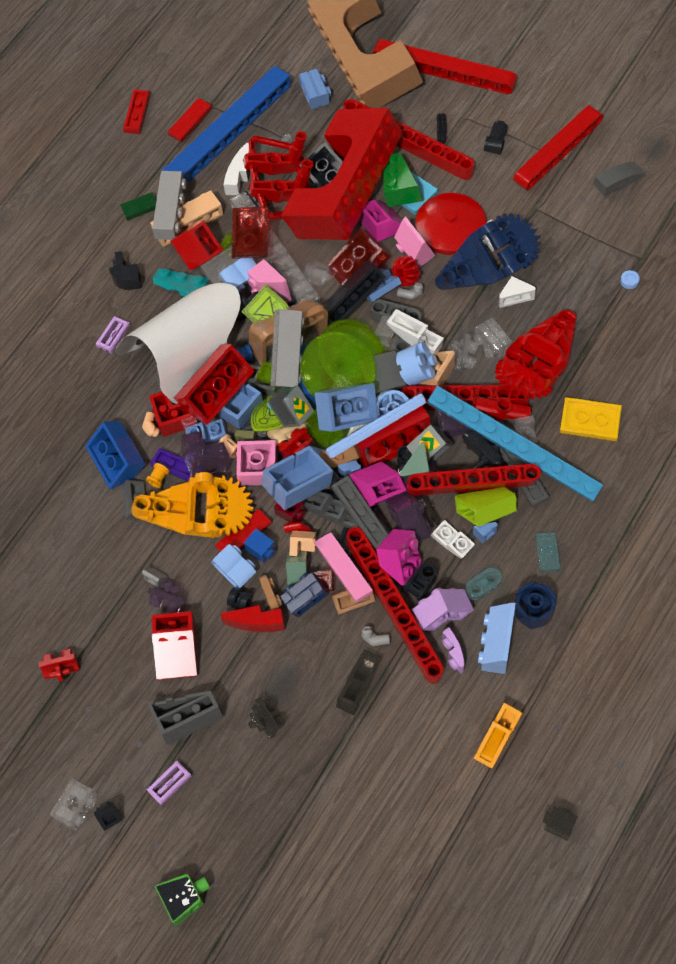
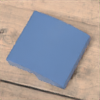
(385, 286)

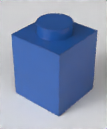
(260, 546)

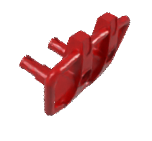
(277, 163)

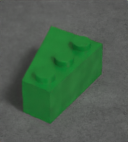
(399, 183)

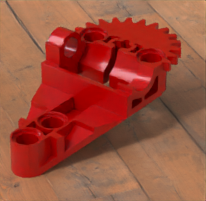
(548, 342)

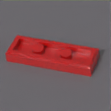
(136, 111)
(189, 120)
(257, 521)

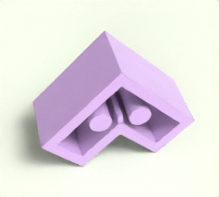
(442, 606)

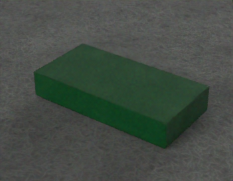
(139, 206)

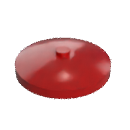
(448, 221)

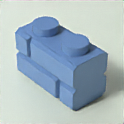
(314, 88)

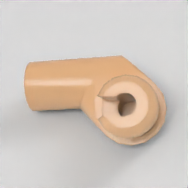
(148, 425)

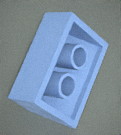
(497, 638)

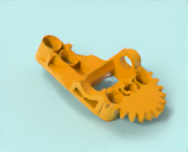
(180, 506)

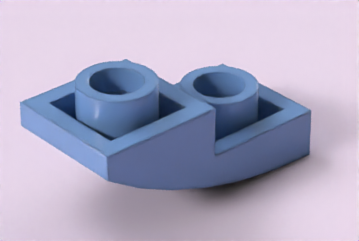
(210, 433)

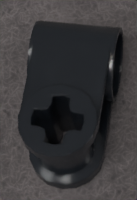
(419, 584)

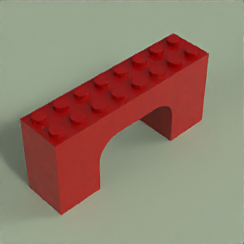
(365, 143)

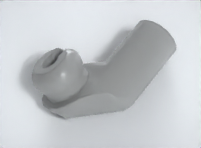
(373, 639)

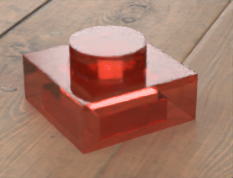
(327, 578)

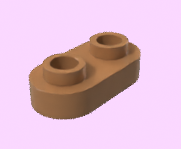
(267, 586)

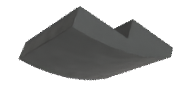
(387, 373)

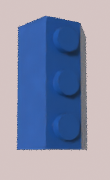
(114, 453)

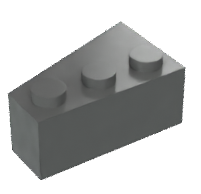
(184, 715)

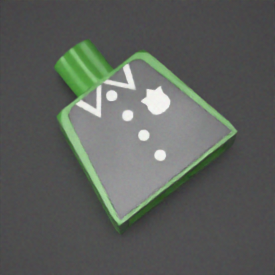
(182, 896)

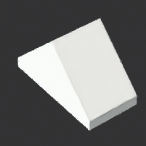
(516, 292)

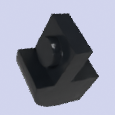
(125, 276)

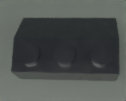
(325, 165)

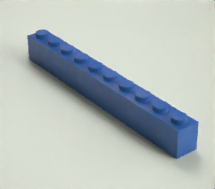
(230, 124)

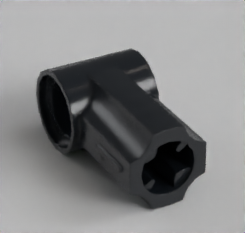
(495, 141)

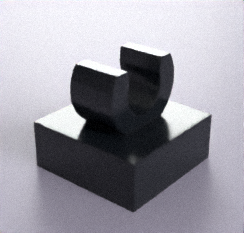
(107, 815)

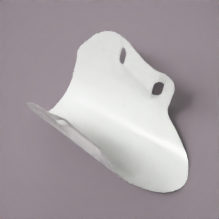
(186, 334)

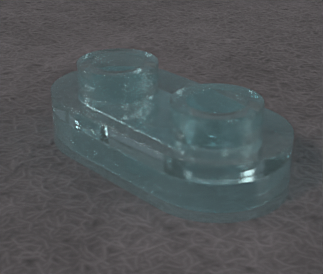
(482, 584)

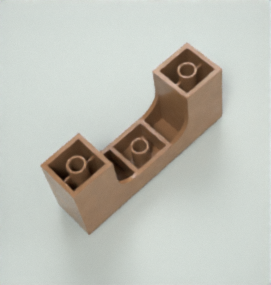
(373, 77)

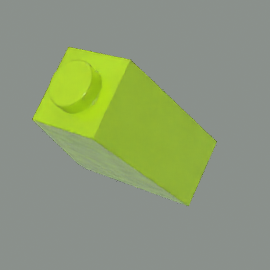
(485, 505)

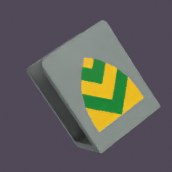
(291, 407)
(434, 440)

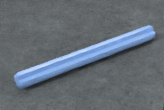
(375, 426)

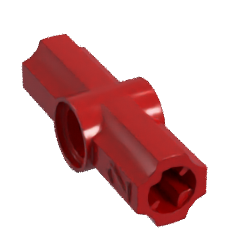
(501, 408)

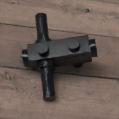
(487, 453)

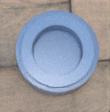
(630, 279)

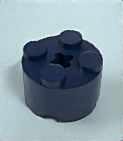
(535, 594)

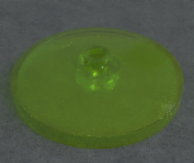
(333, 349)

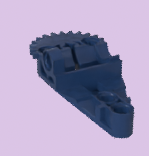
(476, 262)

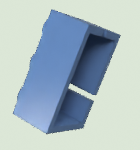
(240, 406)
(297, 484)

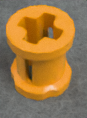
(157, 475)

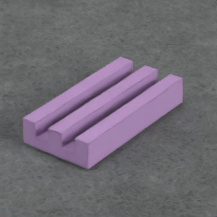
(100, 343)
(174, 788)

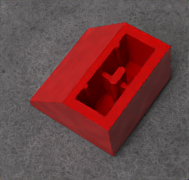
(196, 244)

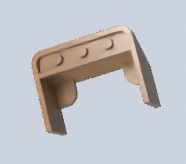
(262, 332)

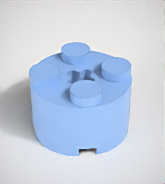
(416, 364)

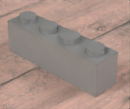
(168, 205)
(286, 348)

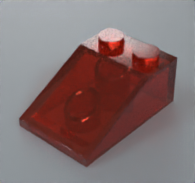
(250, 232)
(355, 254)

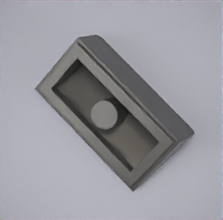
(130, 491)

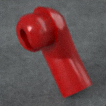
(296, 526)

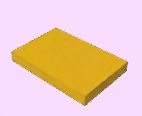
(590, 419)

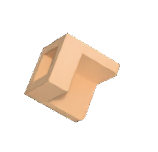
(302, 542)

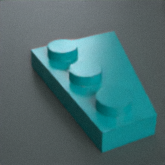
(179, 281)

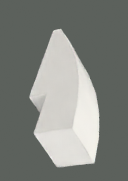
(236, 173)
(414, 331)

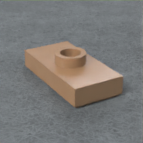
(346, 456)

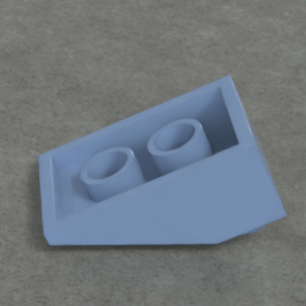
(346, 407)

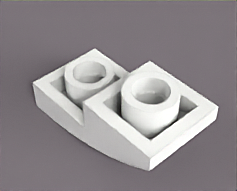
(452, 540)

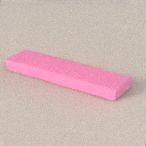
(343, 567)

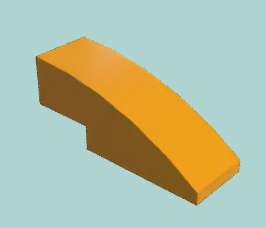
(498, 735)

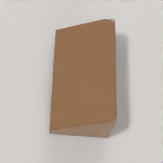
(344, 602)

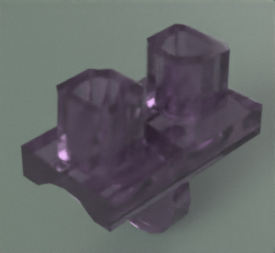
(158, 595)

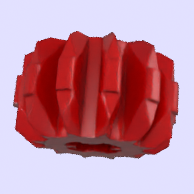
(407, 270)

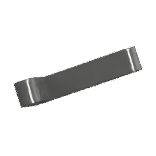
(387, 309)

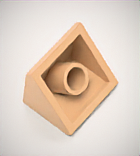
(444, 366)

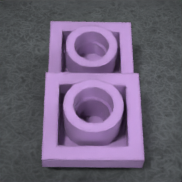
(455, 656)

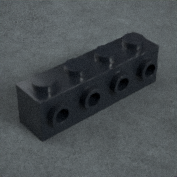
(353, 291)

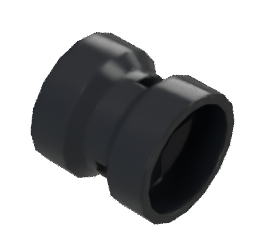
(403, 454)
(239, 598)

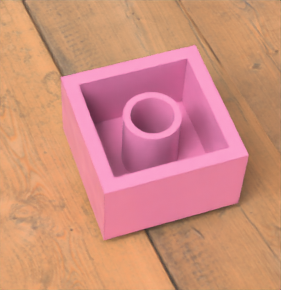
(253, 459)

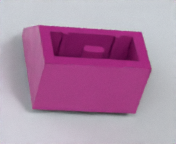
(380, 220)
(377, 483)
(399, 555)

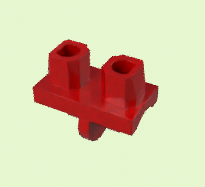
(299, 440)
(60, 666)

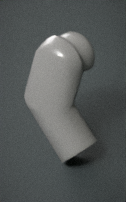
(412, 293)

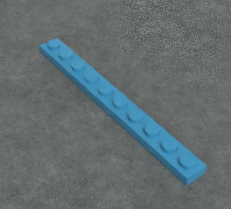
(515, 443)

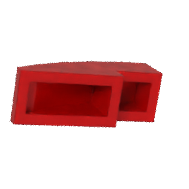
(254, 620)

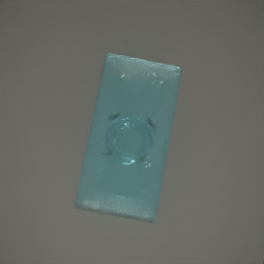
(547, 552)

